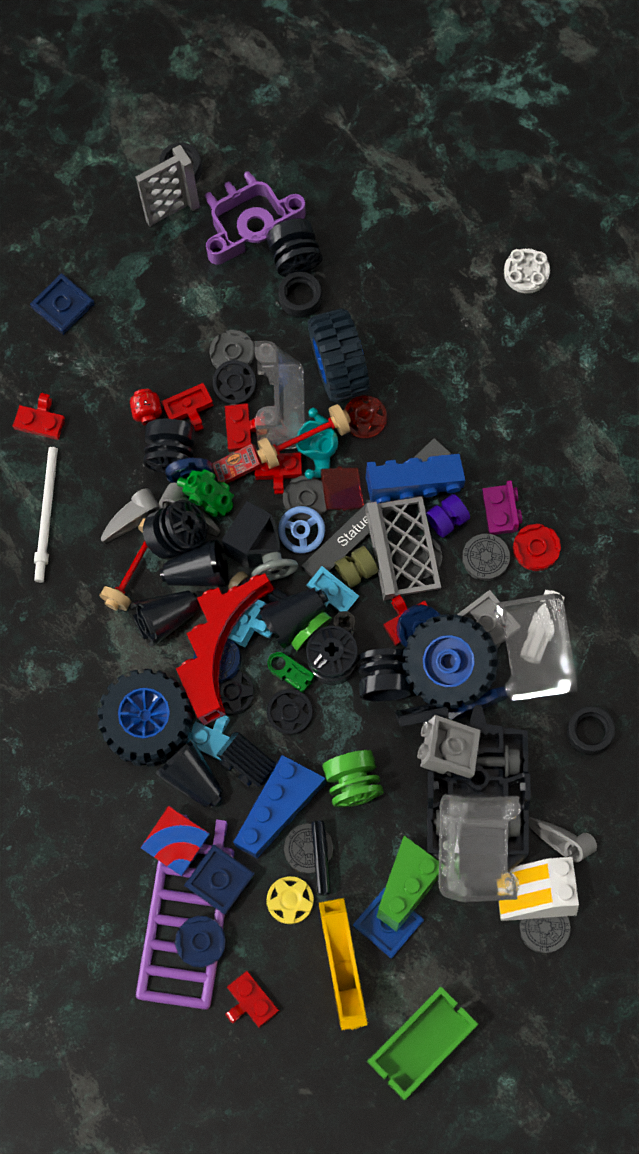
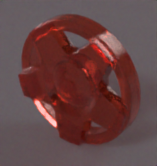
(366, 416)

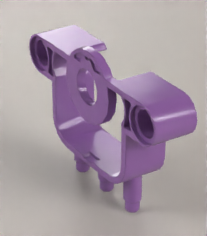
(237, 197)

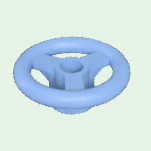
(284, 522)

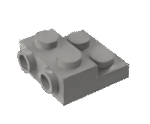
(483, 612)
(449, 747)

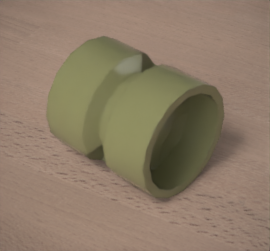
(356, 567)

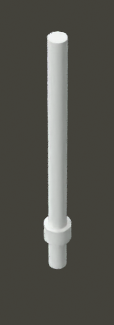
(41, 556)

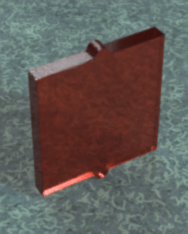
(342, 488)

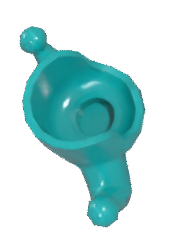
(319, 446)

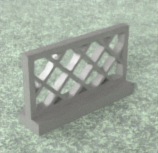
(183, 183)
(382, 553)

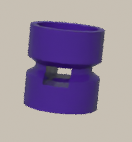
(448, 515)

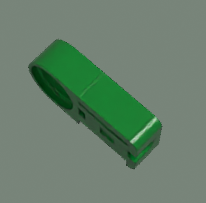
(292, 672)

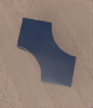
(488, 699)

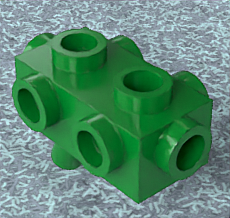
(207, 492)

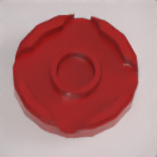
(536, 547)

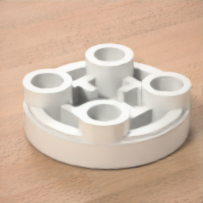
(526, 270)

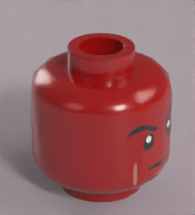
(145, 406)

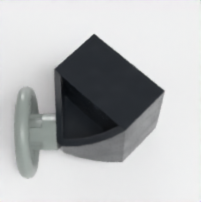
(255, 541)

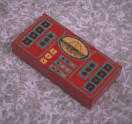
(237, 464)

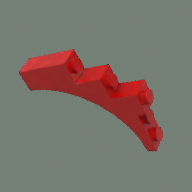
(208, 641)

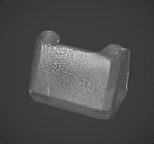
(287, 415)
(537, 646)
(476, 847)

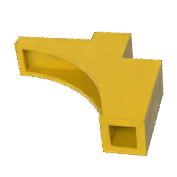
(342, 964)

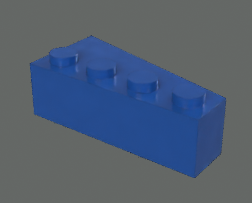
(414, 478)
(281, 799)

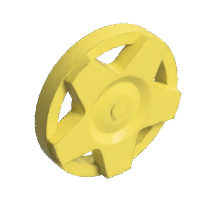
(290, 900)

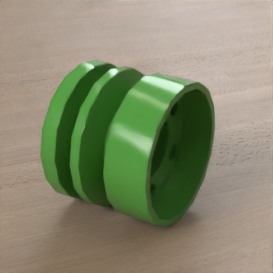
(351, 773)

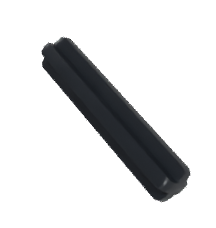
(320, 858)

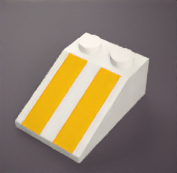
(544, 891)

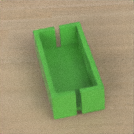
(422, 1043)

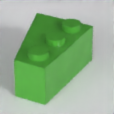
(408, 883)

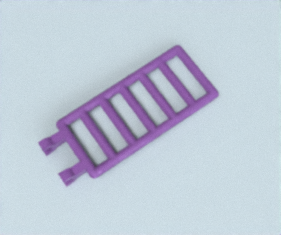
(152, 944)

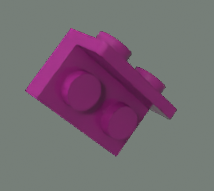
(501, 509)

